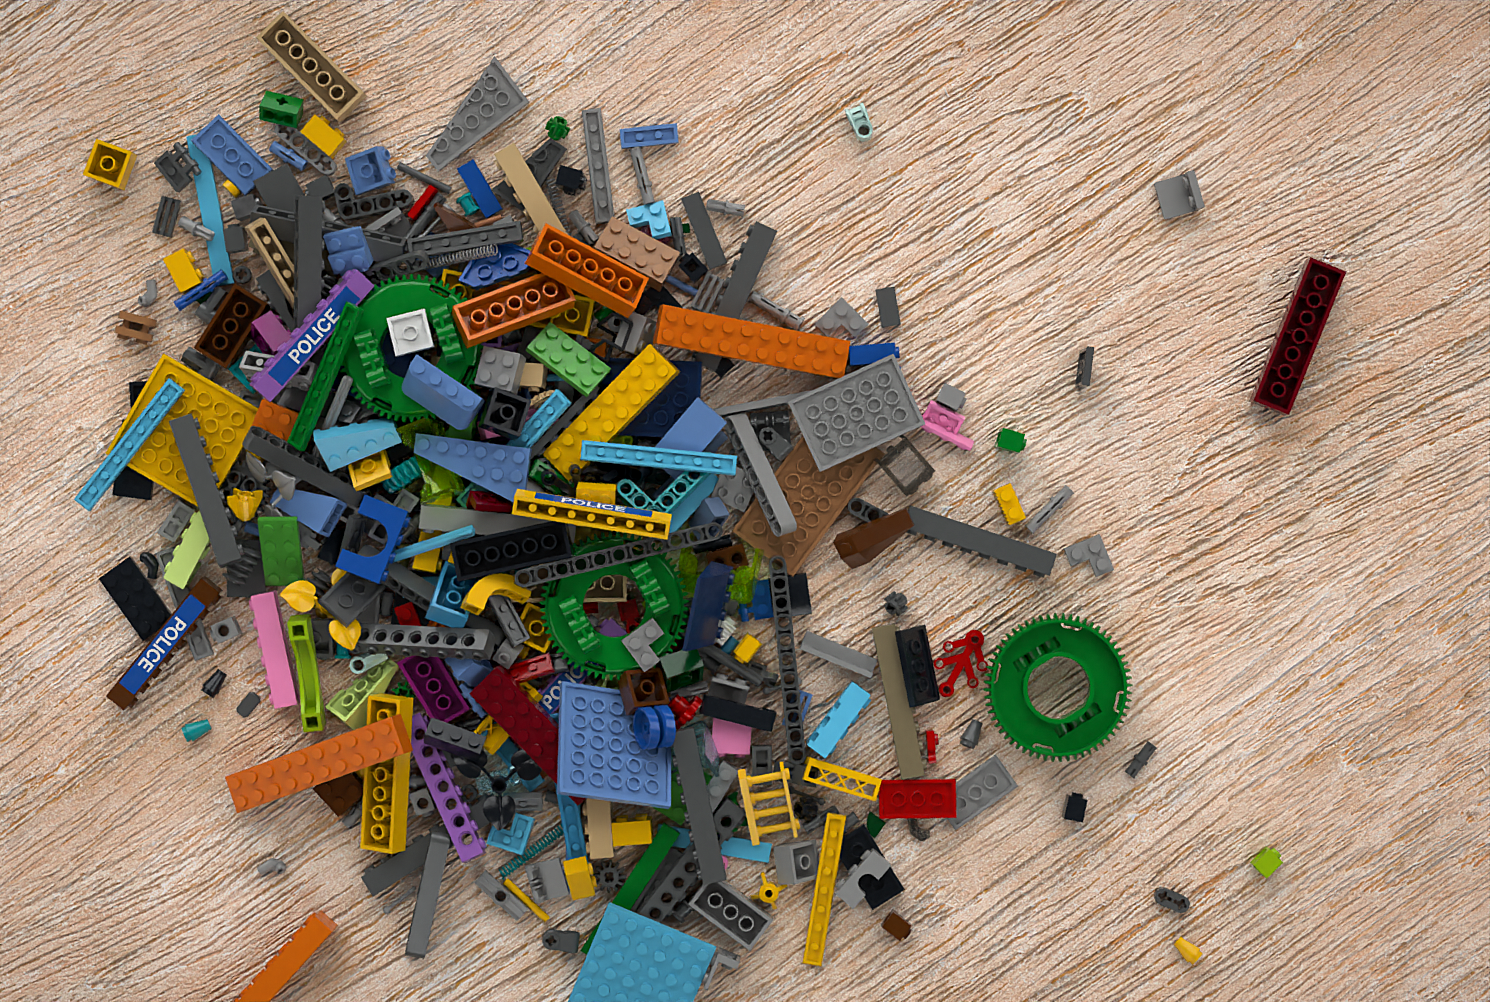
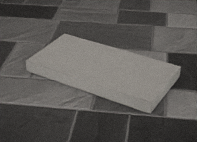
(981, 790)

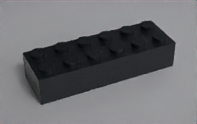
(511, 550)

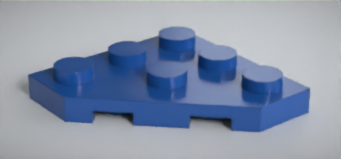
(495, 269)

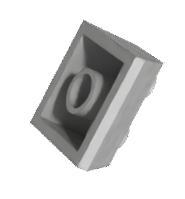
(796, 862)

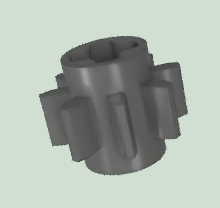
(896, 603)

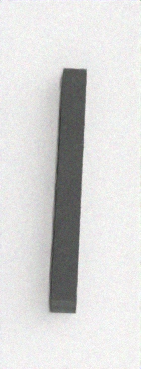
(608, 553)
(787, 668)

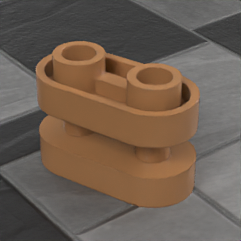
(141, 336)

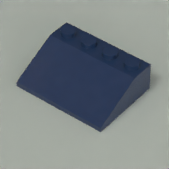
(709, 606)

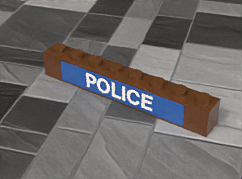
(164, 642)

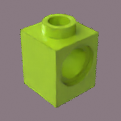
(1267, 861)

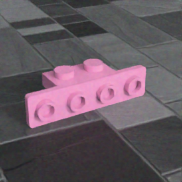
(946, 425)

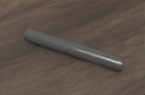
(423, 177)

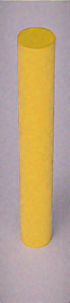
(526, 900)

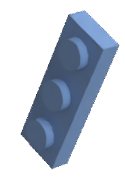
(649, 136)

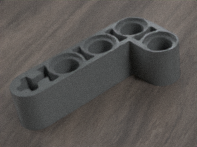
(377, 209)

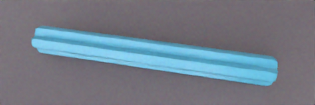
(434, 543)

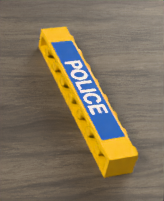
(591, 514)

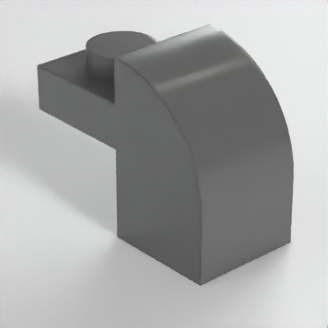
(796, 773)

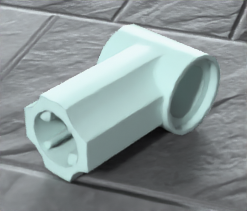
(369, 661)

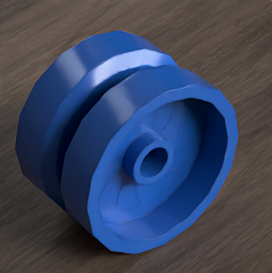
(654, 727)

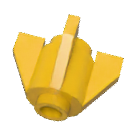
(244, 503)
(768, 885)

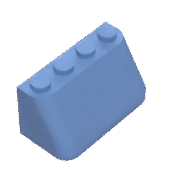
(441, 394)

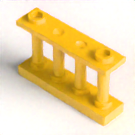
(750, 798)

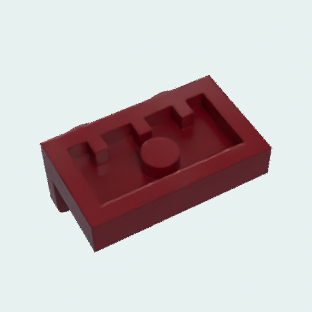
(488, 501)

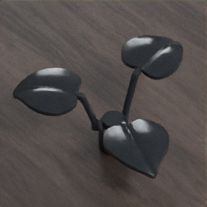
(499, 808)

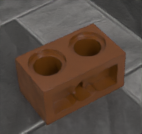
(726, 555)

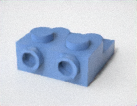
(370, 170)
(348, 250)

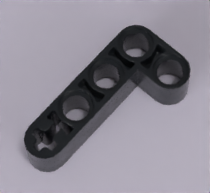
(738, 713)

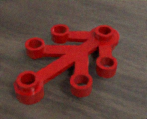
(962, 660)

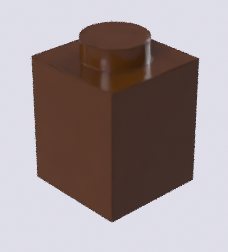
(896, 925)

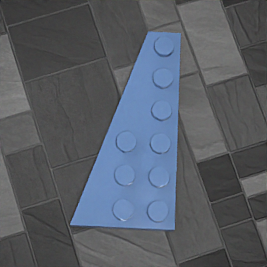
(487, 464)

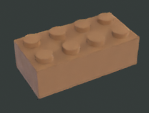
(638, 252)

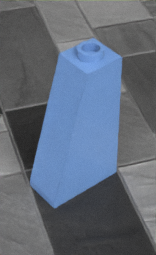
(312, 510)

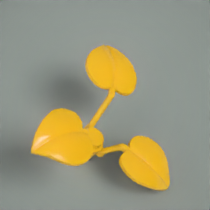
(301, 598)

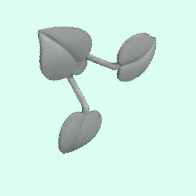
(283, 480)

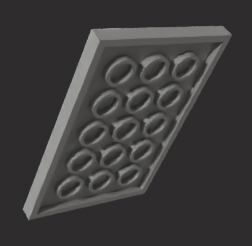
(856, 412)

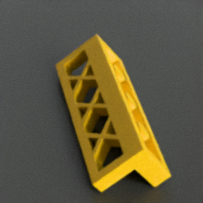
(496, 734)
(841, 771)

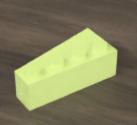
(187, 555)

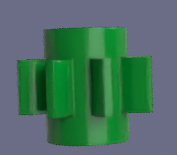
(557, 128)
(397, 690)

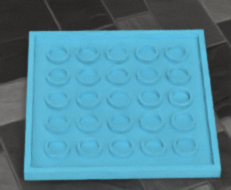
(641, 962)

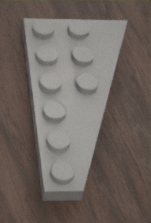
(483, 110)

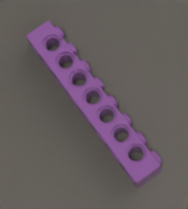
(426, 764)

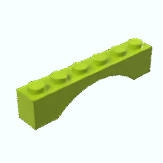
(311, 697)

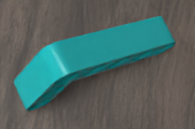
(669, 494)

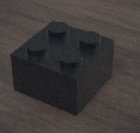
(504, 413)

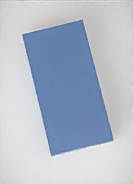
(231, 154)
(692, 431)

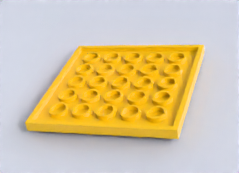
(222, 420)

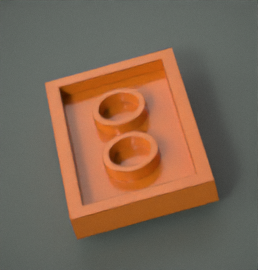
(275, 419)

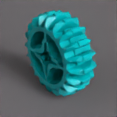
(402, 476)

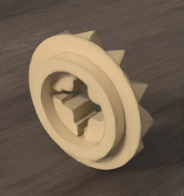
(537, 401)

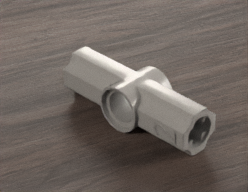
(511, 904)

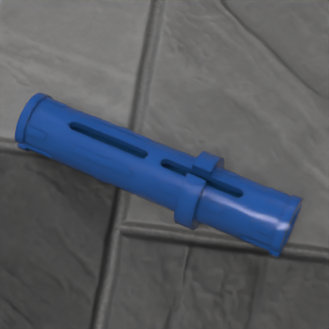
(182, 302)

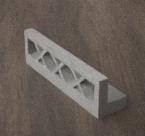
(838, 654)

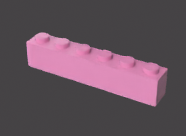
(275, 649)

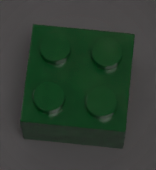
(681, 669)

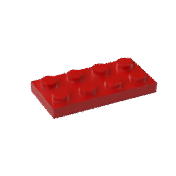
(917, 798)

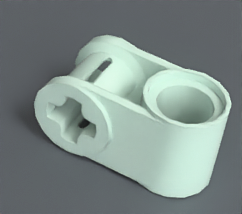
(858, 119)

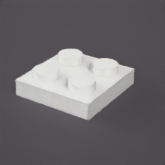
(410, 332)

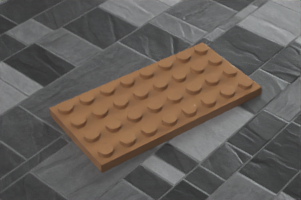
(814, 501)

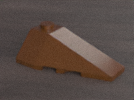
(868, 540)

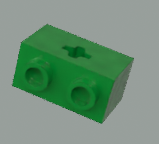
(281, 109)
(1010, 441)

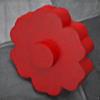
(684, 709)

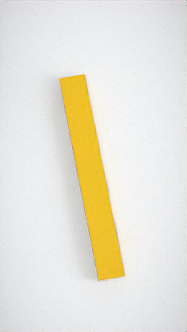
(824, 889)

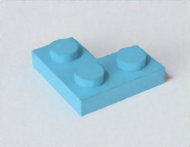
(653, 215)
(516, 838)

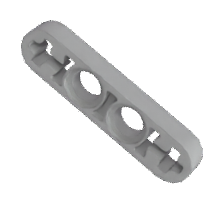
(305, 148)

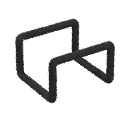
(612, 343)

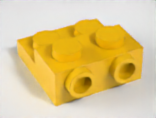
(370, 470)

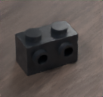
(571, 180)

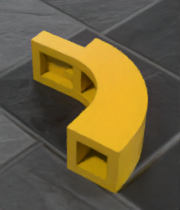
(493, 585)

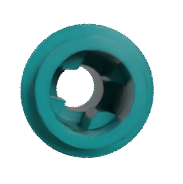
(196, 729)

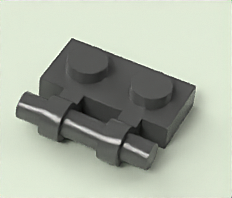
(173, 171)

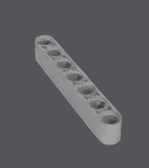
(760, 474)

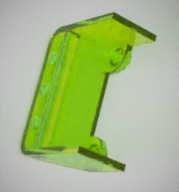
(439, 481)
(745, 576)

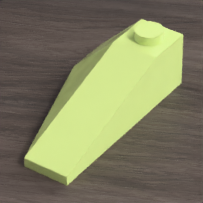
(352, 703)

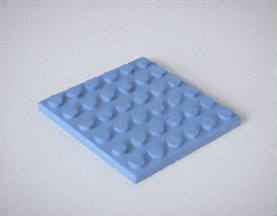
(601, 754)

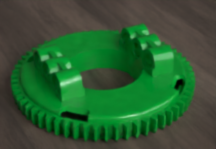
(365, 356)
(572, 628)
(1087, 723)

